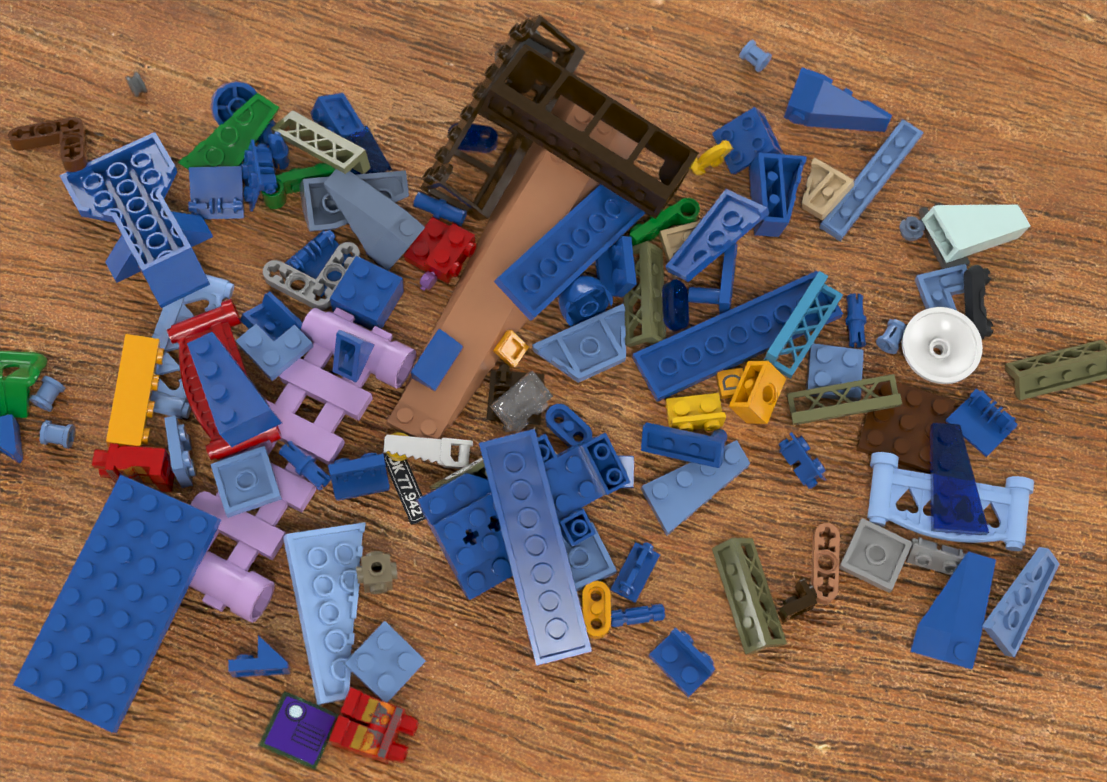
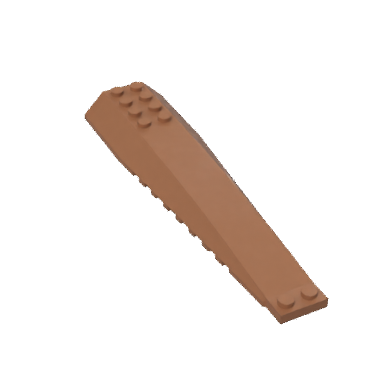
(478, 310)

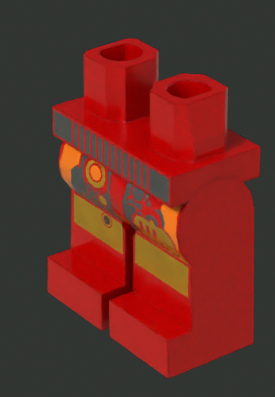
(136, 463)
(383, 723)

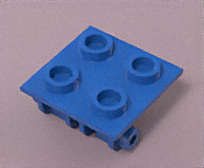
(257, 173)
(216, 192)
(315, 255)
(982, 422)

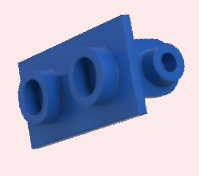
(809, 469)
(635, 571)

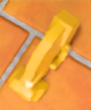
(712, 157)

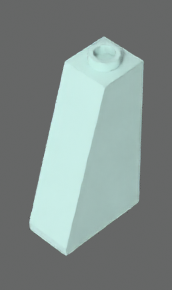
(973, 228)

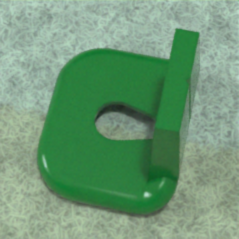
(16, 386)

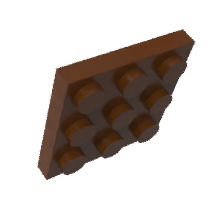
(905, 428)

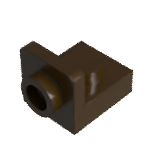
(797, 606)

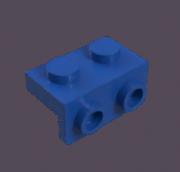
(271, 317)
(359, 476)

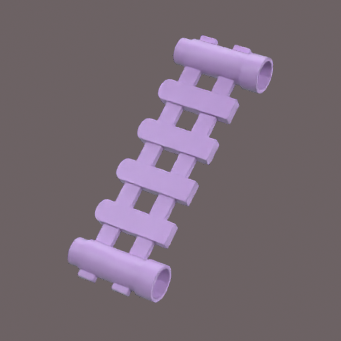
(391, 362)

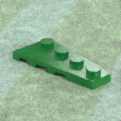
(230, 140)

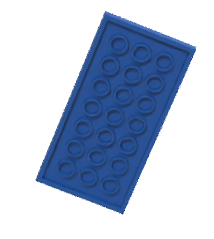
(117, 603)

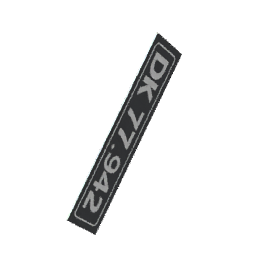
(406, 487)

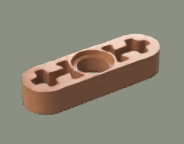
(833, 544)

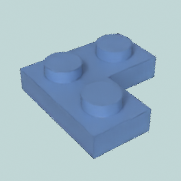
(939, 286)
(276, 355)

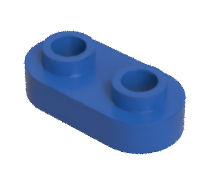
(569, 427)

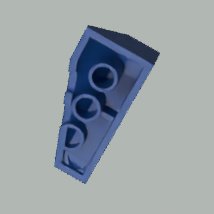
(823, 105)
(956, 617)

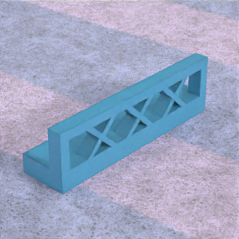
(798, 317)

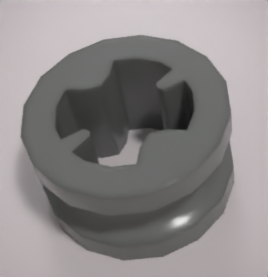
(136, 84)

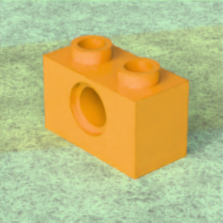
(757, 392)

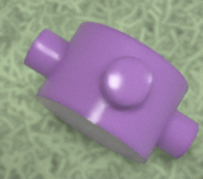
(428, 280)

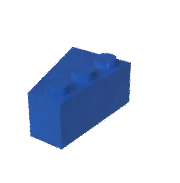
(774, 185)

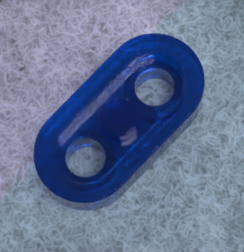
(473, 139)
(675, 305)

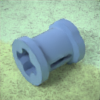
(755, 56)
(892, 336)
(47, 393)
(57, 434)

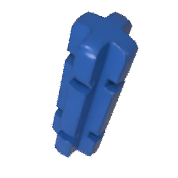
(637, 615)

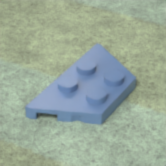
(588, 346)

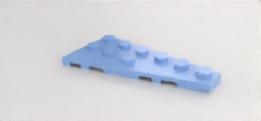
(327, 601)

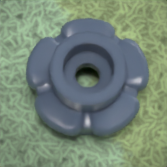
(911, 234)

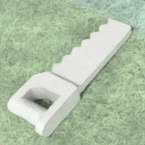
(428, 448)

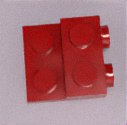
(441, 249)

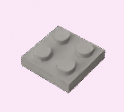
(875, 555)

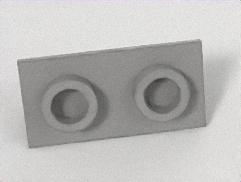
(926, 555)

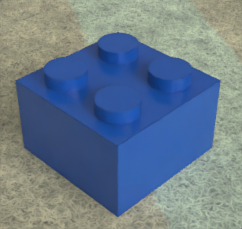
(367, 293)

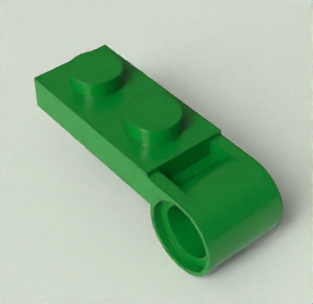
(290, 181)
(667, 218)

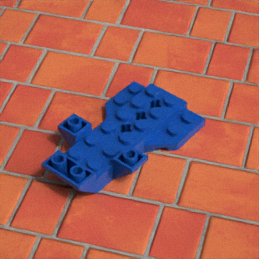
(131, 191)
(467, 503)

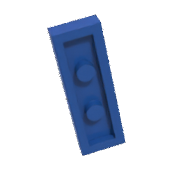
(723, 295)
(684, 444)

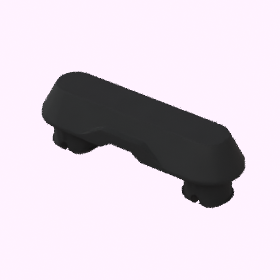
(974, 291)

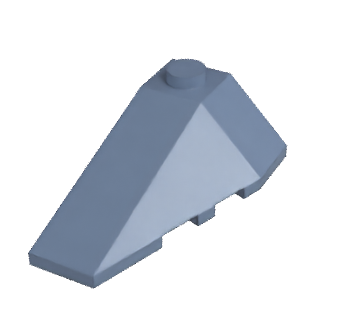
(323, 213)
(375, 219)

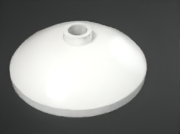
(952, 335)

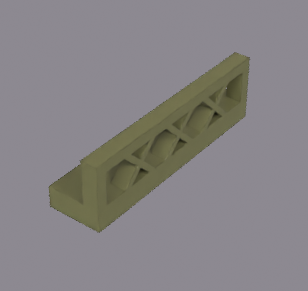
(322, 143)
(650, 293)
(1062, 372)
(846, 409)
(745, 594)

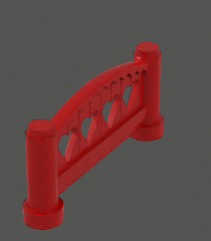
(220, 323)

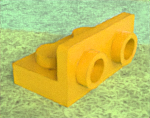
(695, 412)

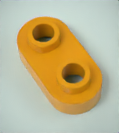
(597, 611)

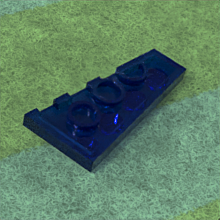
(953, 486)

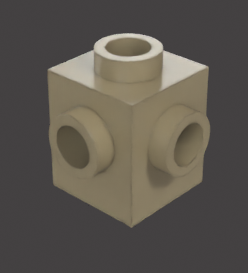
(376, 582)

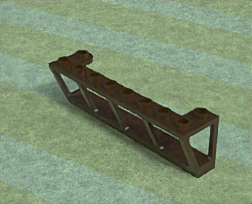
(517, 146)
(575, 146)

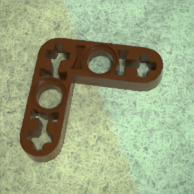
(61, 132)

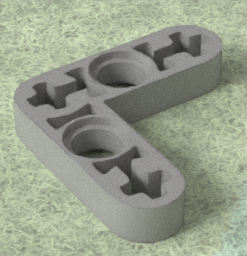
(312, 286)

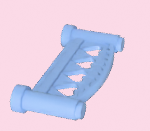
(175, 401)
(891, 483)

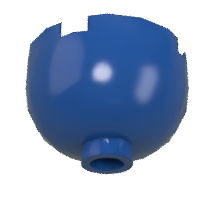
(229, 99)
(584, 299)

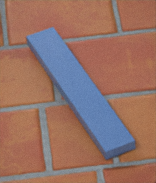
(871, 180)

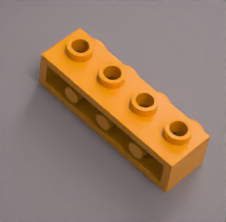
(134, 391)

